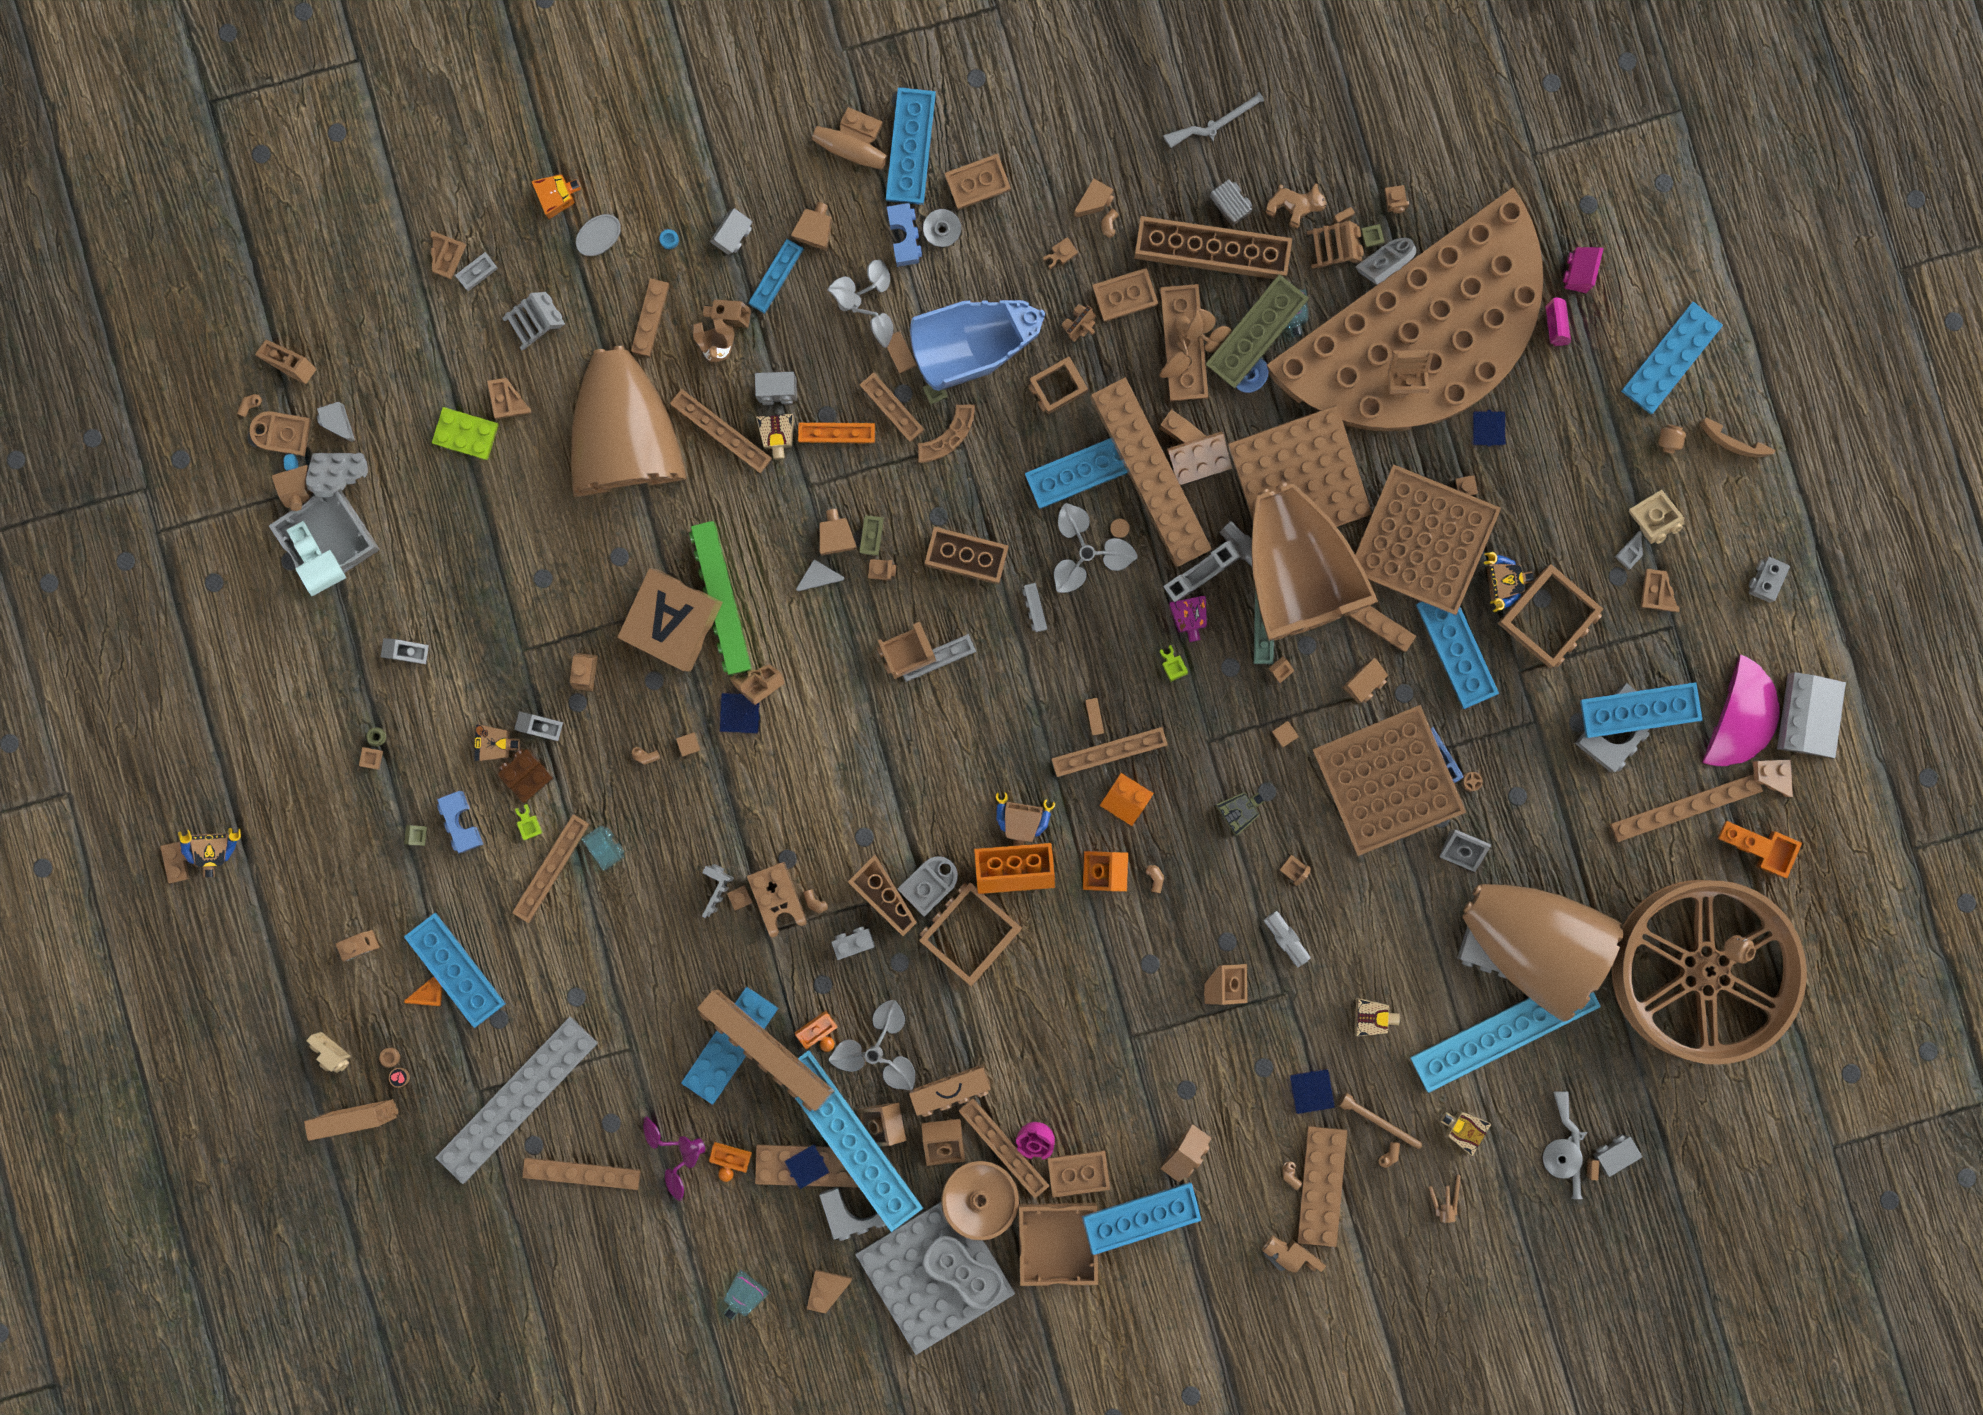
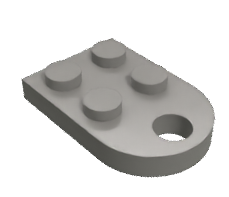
(1387, 260)
(928, 885)

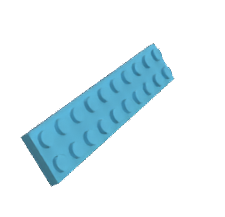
(1488, 1041)
(861, 1154)

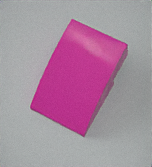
(1558, 322)

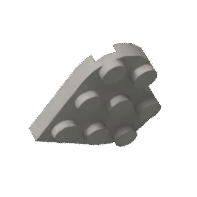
(334, 471)

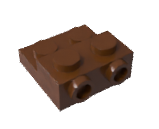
(524, 775)

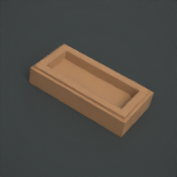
(900, 353)

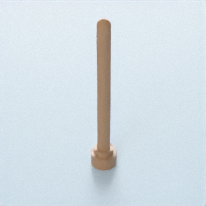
(1348, 1102)

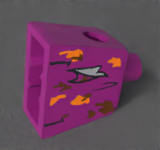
(1189, 616)

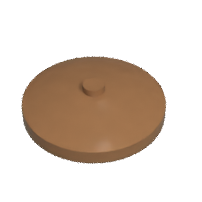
(979, 1200)

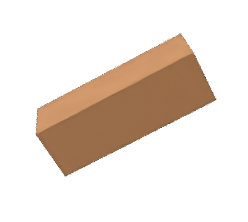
(1094, 716)

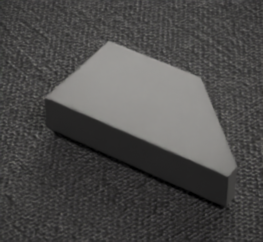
(1631, 551)

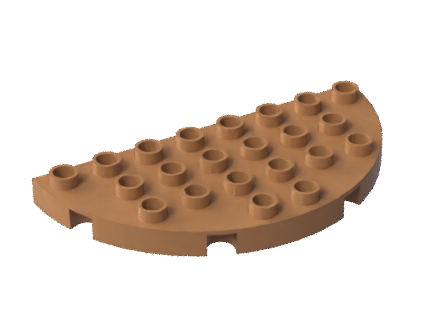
(1462, 297)

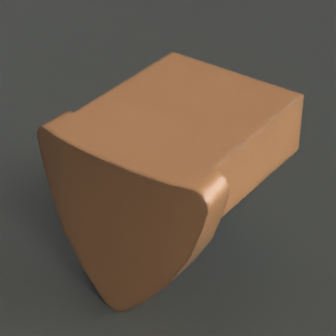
(1295, 870)

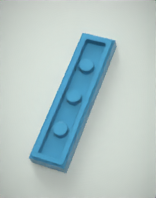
(775, 276)

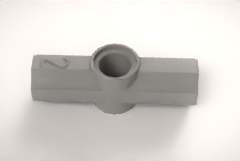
(1242, 541)
(1287, 939)

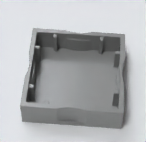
(333, 527)

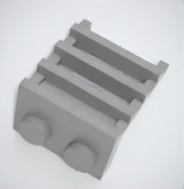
(542, 313)
(716, 872)

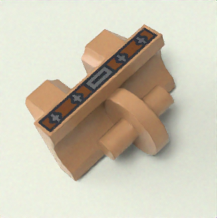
(1082, 324)

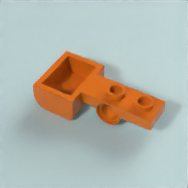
(1775, 853)

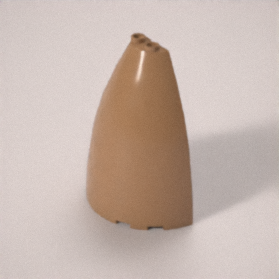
(621, 428)
(1302, 565)
(1544, 943)

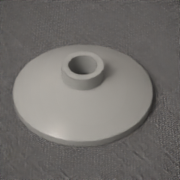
(938, 219)
(1562, 1148)

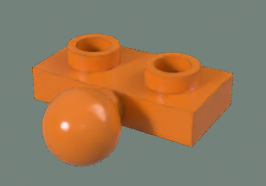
(816, 1031)
(730, 1158)

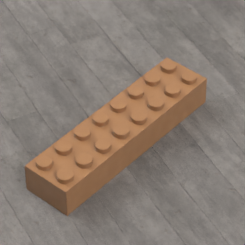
(1212, 248)
(766, 1050)

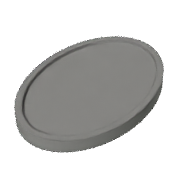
(598, 235)

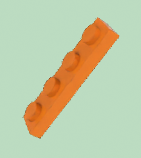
(836, 432)

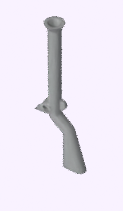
(1176, 137)
(1562, 1101)

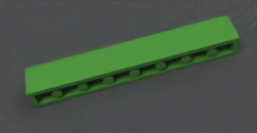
(718, 585)

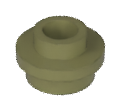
(370, 736)

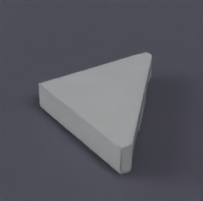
(818, 576)

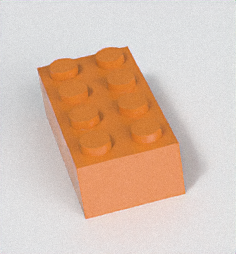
(1014, 868)

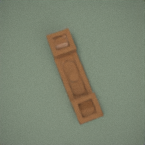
(1713, 430)

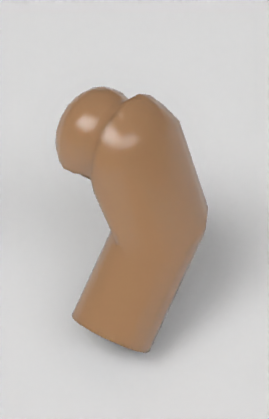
(1107, 225)
(248, 403)
(644, 757)
(1157, 876)
(814, 904)
(1391, 1157)
(1289, 1175)

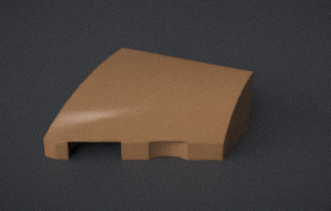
(759, 683)

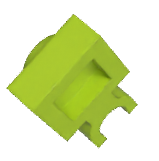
(1173, 666)
(529, 826)

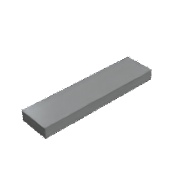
(944, 655)

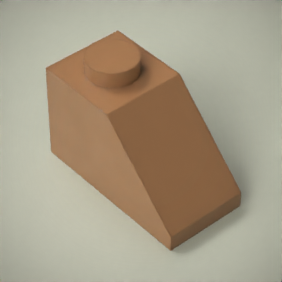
(1094, 199)

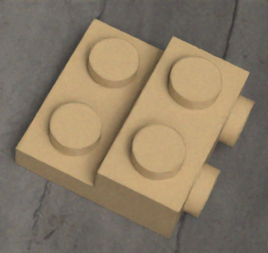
(1657, 517)
(331, 1056)

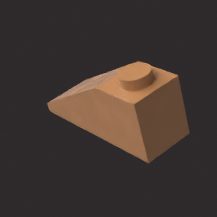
(286, 361)
(1180, 428)

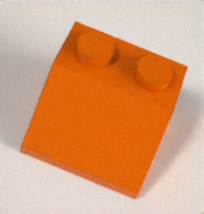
(1126, 799)
(1105, 871)

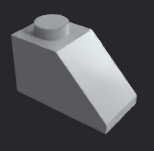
(335, 419)
(404, 651)
(538, 726)

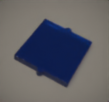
(1489, 428)
(807, 1166)

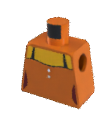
(555, 194)

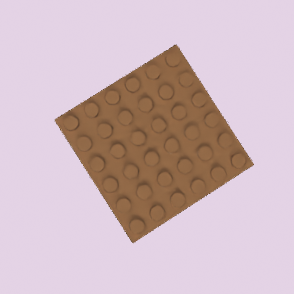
(1309, 454)
(1425, 539)
(1389, 780)

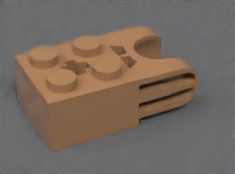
(782, 900)

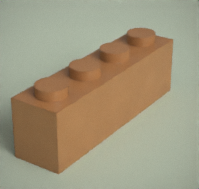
(881, 893)

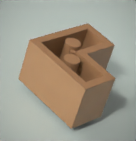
(1187, 1154)

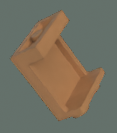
(906, 652)

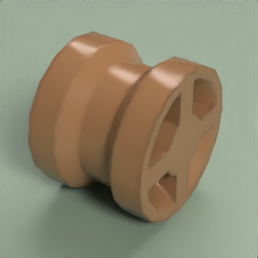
(1475, 781)

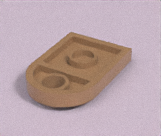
(282, 432)

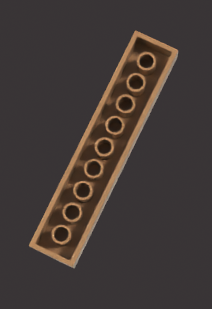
(1150, 472)

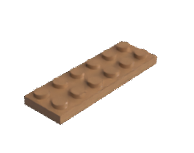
(1175, 303)
(773, 1170)
(1322, 1186)

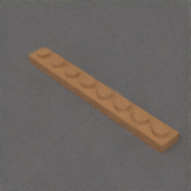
(1685, 807)

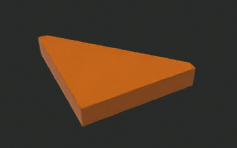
(427, 994)

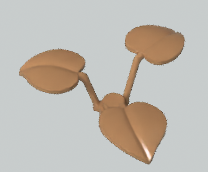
(1201, 323)

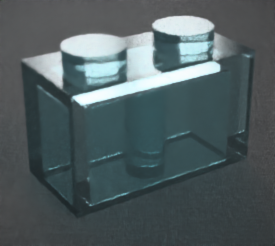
(603, 847)

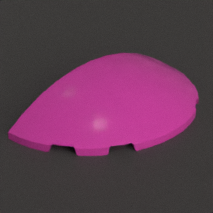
(1746, 718)

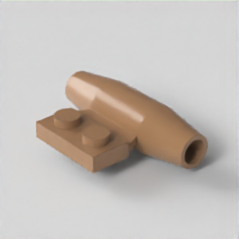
(853, 139)

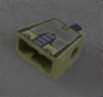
(1240, 811)

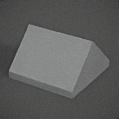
(1464, 850)

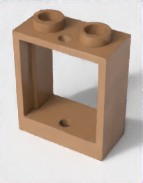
(1075, 377)

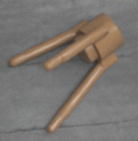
(1447, 1211)

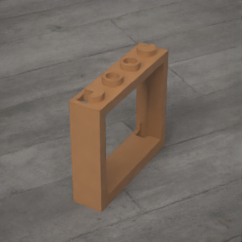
(1506, 624)
(951, 905)
(350, 1119)

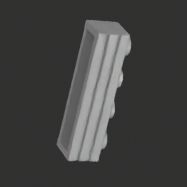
(1035, 607)

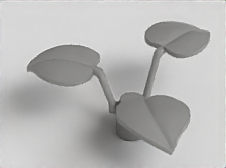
(844, 292)
(1070, 576)
(848, 1054)

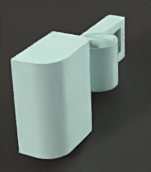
(319, 569)

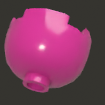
(1035, 1140)

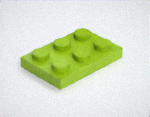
(465, 433)

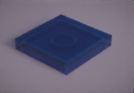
(738, 714)
(1312, 1091)

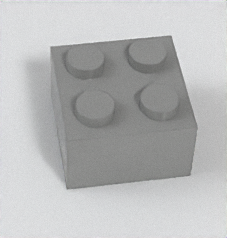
(776, 388)

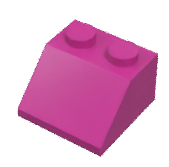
(1582, 268)

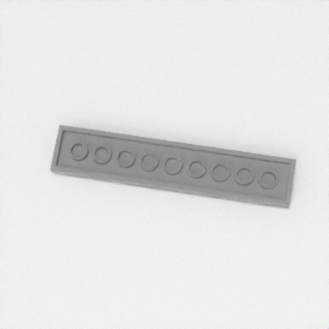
(516, 1100)

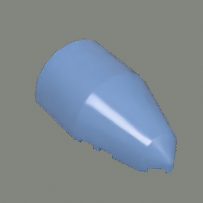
(971, 339)

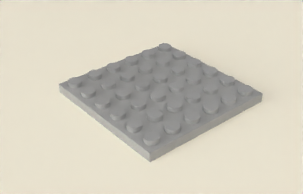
(919, 1304)

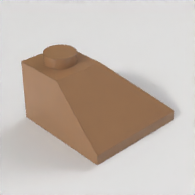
(1227, 985)

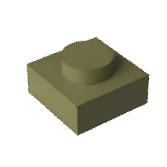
(1372, 236)
(934, 395)
(415, 835)

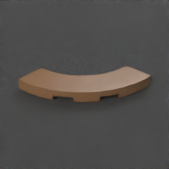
(951, 438)

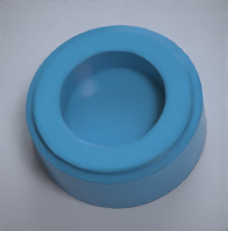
(669, 239)
(290, 462)

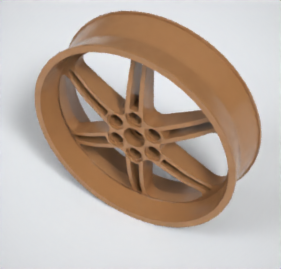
(1784, 1004)

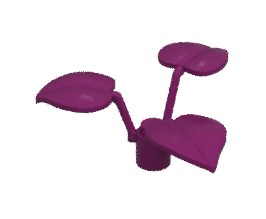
(689, 1150)

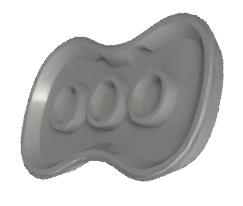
(975, 1282)

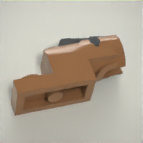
(1290, 1256)

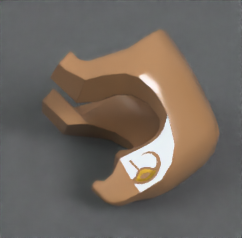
(715, 342)

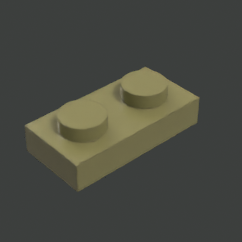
(871, 535)

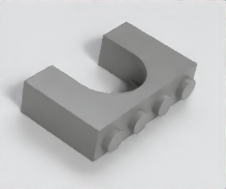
(1204, 571)
(1608, 754)
(1473, 953)
(841, 1220)

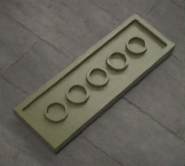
(1257, 331)

